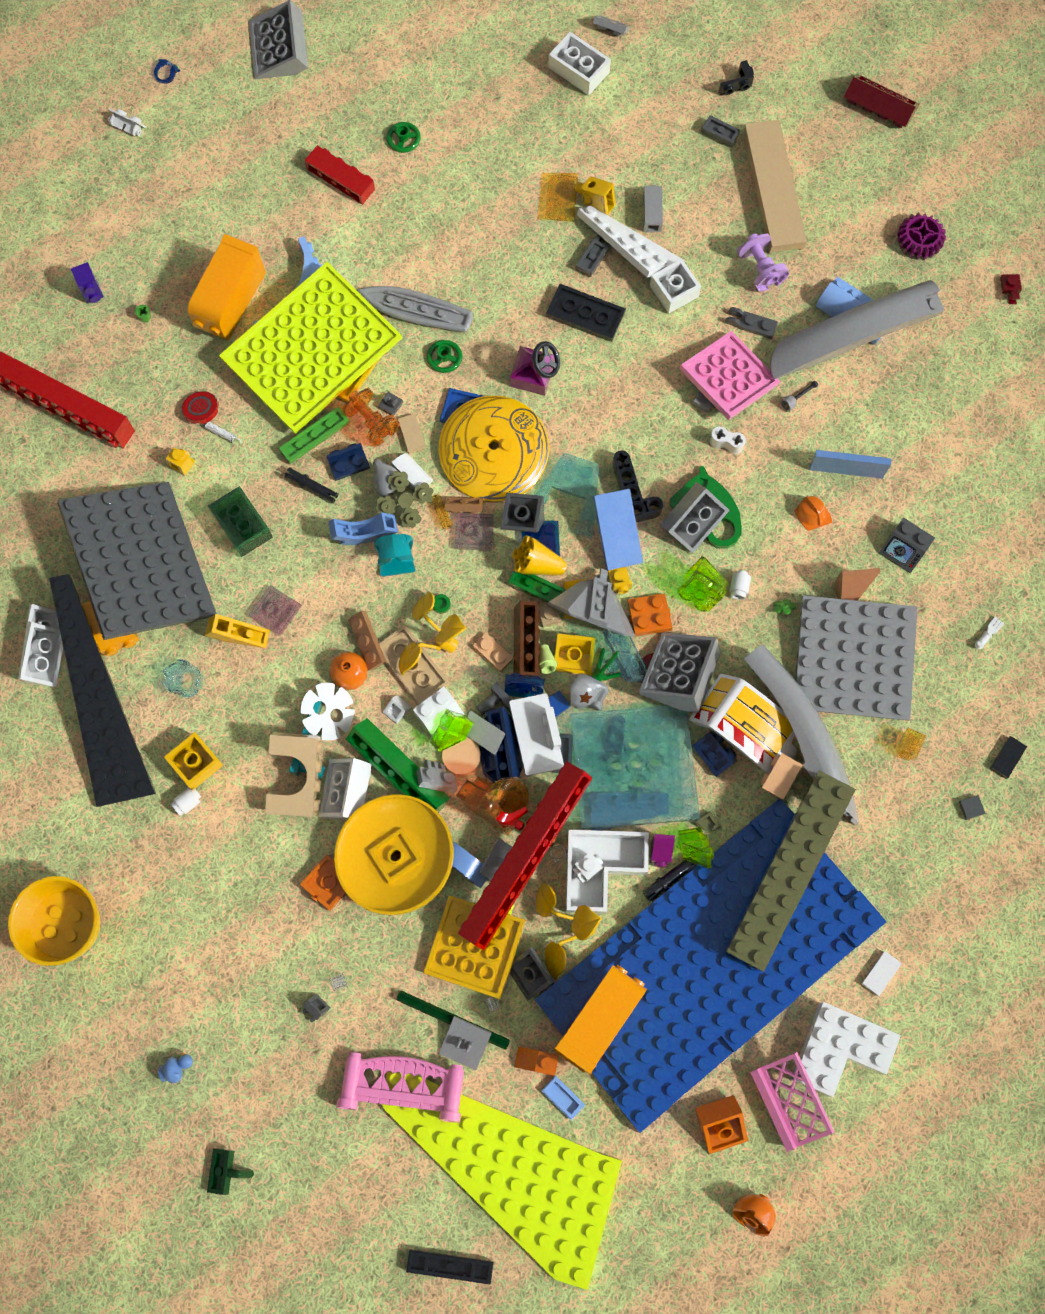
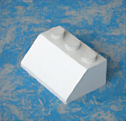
(344, 788)

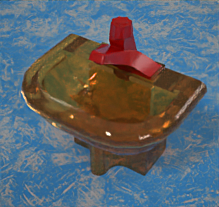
(497, 803)

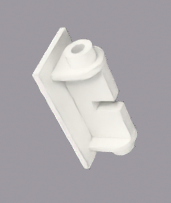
(119, 118)

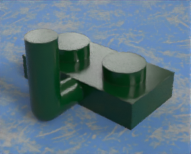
(222, 1172)

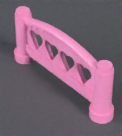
(445, 1099)

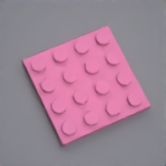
(729, 375)

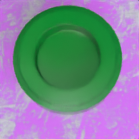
(441, 604)

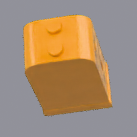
(226, 287)
(600, 1019)

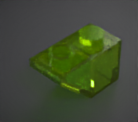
(451, 730)
(695, 847)

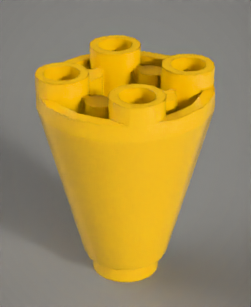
(537, 559)

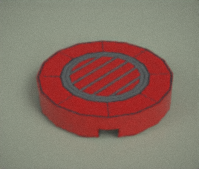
(200, 407)

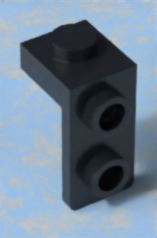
(743, 83)

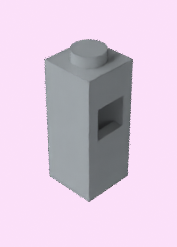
(652, 208)

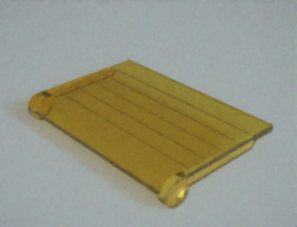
(558, 196)

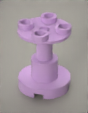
(768, 271)

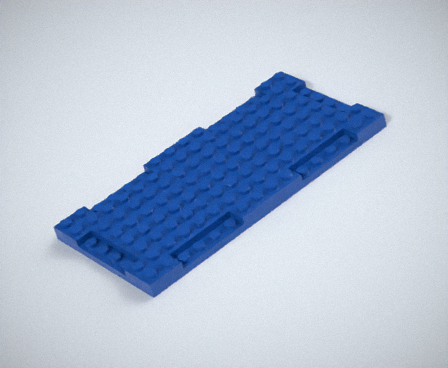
(697, 995)

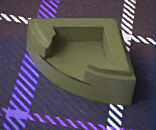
(708, 822)

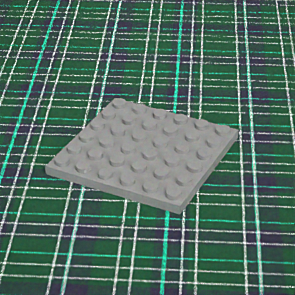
(857, 656)

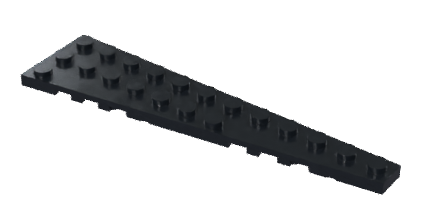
(109, 746)

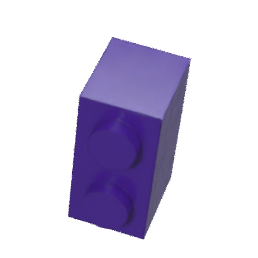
(87, 283)

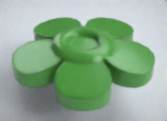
(785, 606)

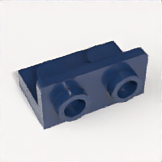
(347, 461)
(715, 753)

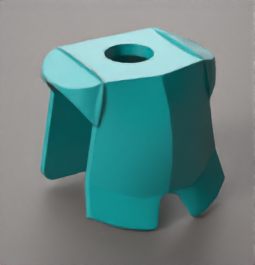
(395, 554)

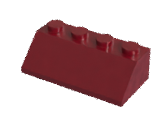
(881, 100)

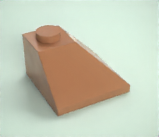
(853, 583)

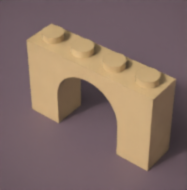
(307, 750)

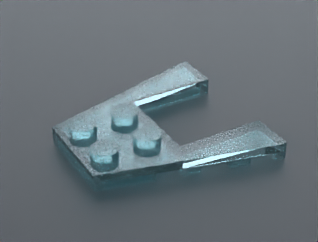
(578, 479)

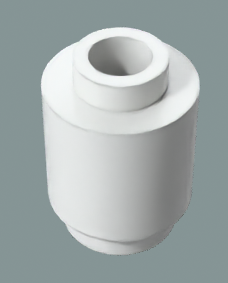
(740, 585)
(186, 801)

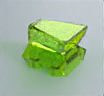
(703, 585)

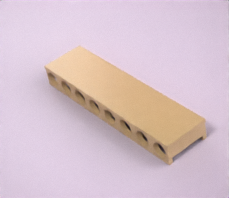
(774, 186)

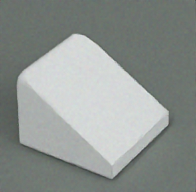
(396, 709)

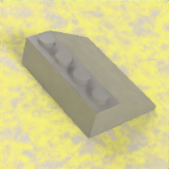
(278, 42)
(681, 670)

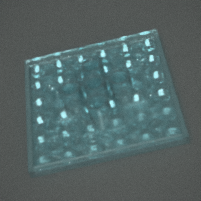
(666, 790)

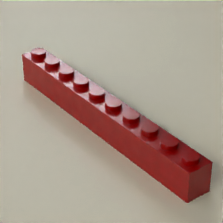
(525, 855)

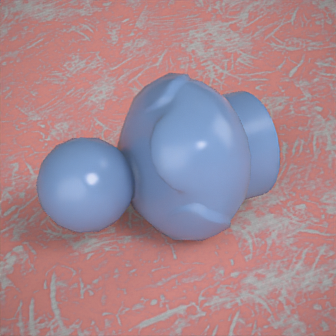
(172, 1068)

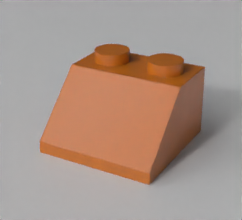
(721, 1124)

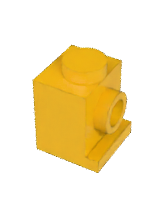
(180, 460)

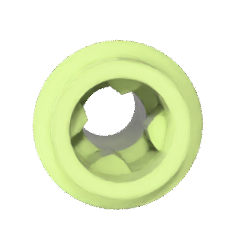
(546, 660)

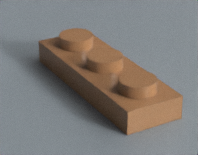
(367, 640)

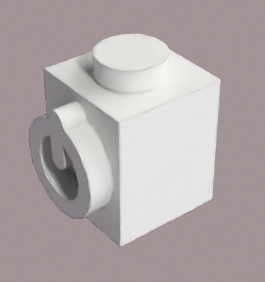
(587, 867)

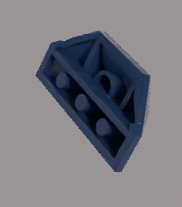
(508, 757)

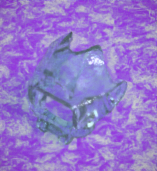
(174, 678)

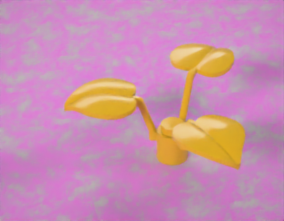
(445, 639)
(583, 927)

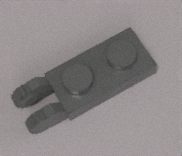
(593, 256)
(752, 323)

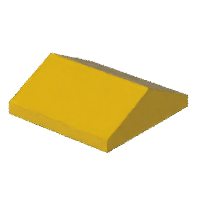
(574, 653)

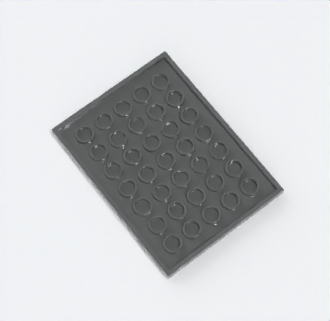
(136, 559)

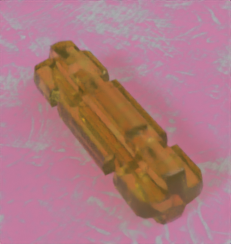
(443, 515)

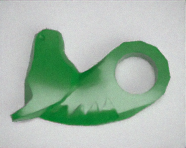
(732, 517)

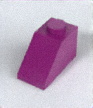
(662, 850)

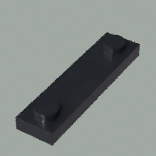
(449, 1266)

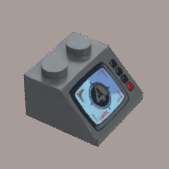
(907, 545)

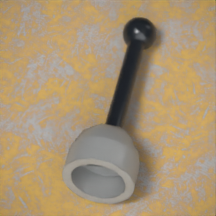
(791, 401)

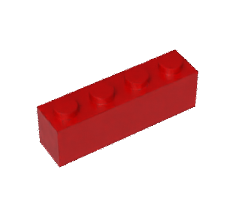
(339, 174)

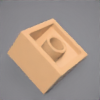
(781, 776)

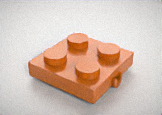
(650, 614)
(324, 884)

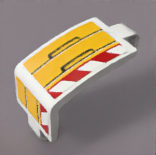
(746, 721)

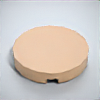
(462, 757)

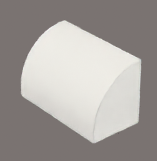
(415, 473)

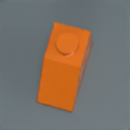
(536, 1061)

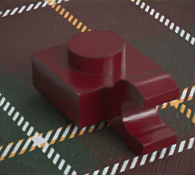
(1012, 285)

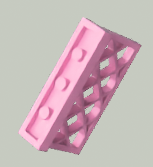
(778, 1111)

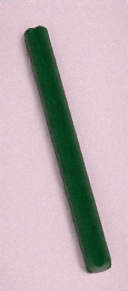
(445, 1016)

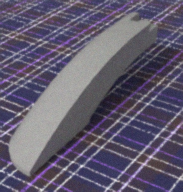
(855, 328)
(810, 730)

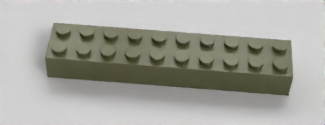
(790, 870)

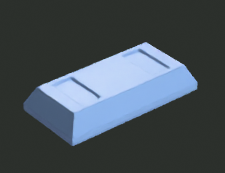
(563, 1097)

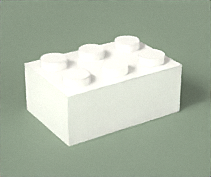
(579, 63)

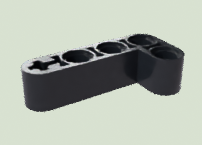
(638, 502)

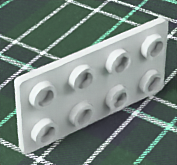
(537, 734)

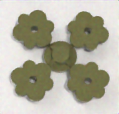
(404, 499)

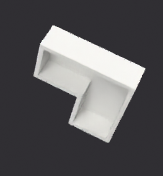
(621, 855)
(843, 1037)

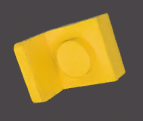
(620, 580)

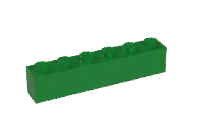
(392, 763)

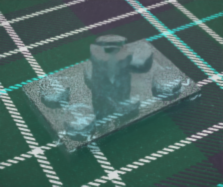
(627, 660)

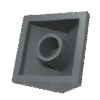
(523, 512)
(530, 974)

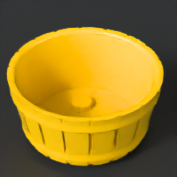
(53, 921)

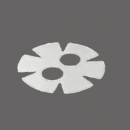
(338, 701)

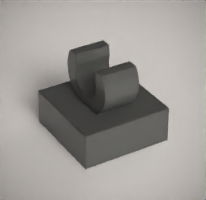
(390, 403)
(316, 1007)

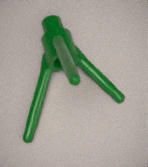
(599, 673)

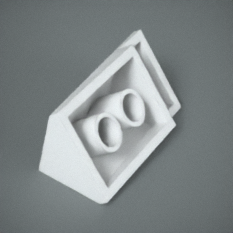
(41, 648)

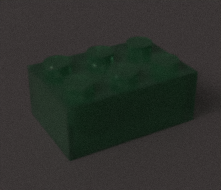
(240, 521)

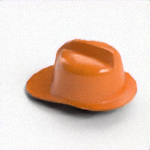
(812, 513)

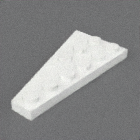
(637, 249)

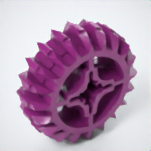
(927, 232)

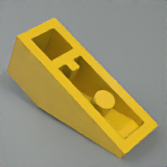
(236, 631)

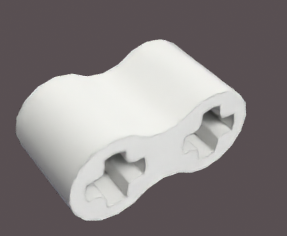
(727, 440)

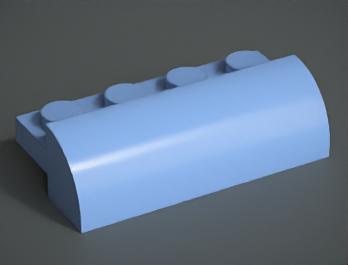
(840, 297)

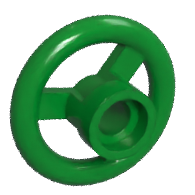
(403, 133)
(443, 348)

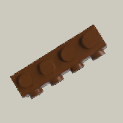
(526, 638)

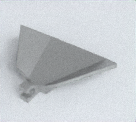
(594, 603)

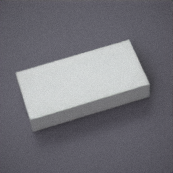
(881, 973)

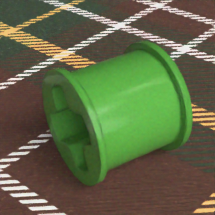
(142, 309)

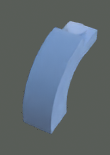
(363, 531)
(468, 866)

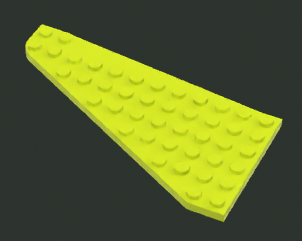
(527, 1179)

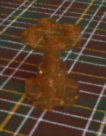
(378, 425)

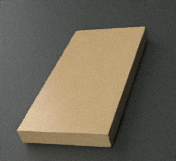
(424, 677)

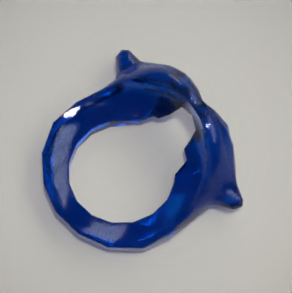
(174, 69)

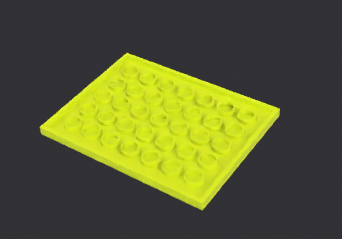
(310, 347)

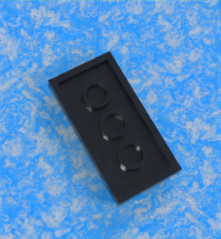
(585, 312)

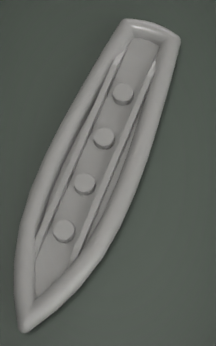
(417, 307)

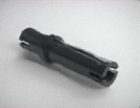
(311, 485)
(668, 879)

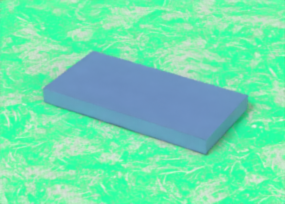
(850, 464)
(617, 529)

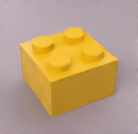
(193, 761)

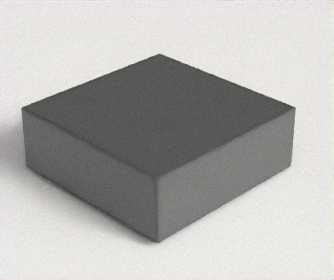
(972, 807)

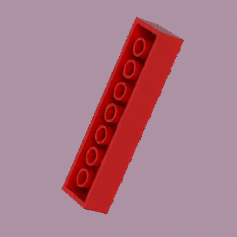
(64, 401)

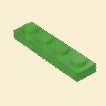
(314, 435)

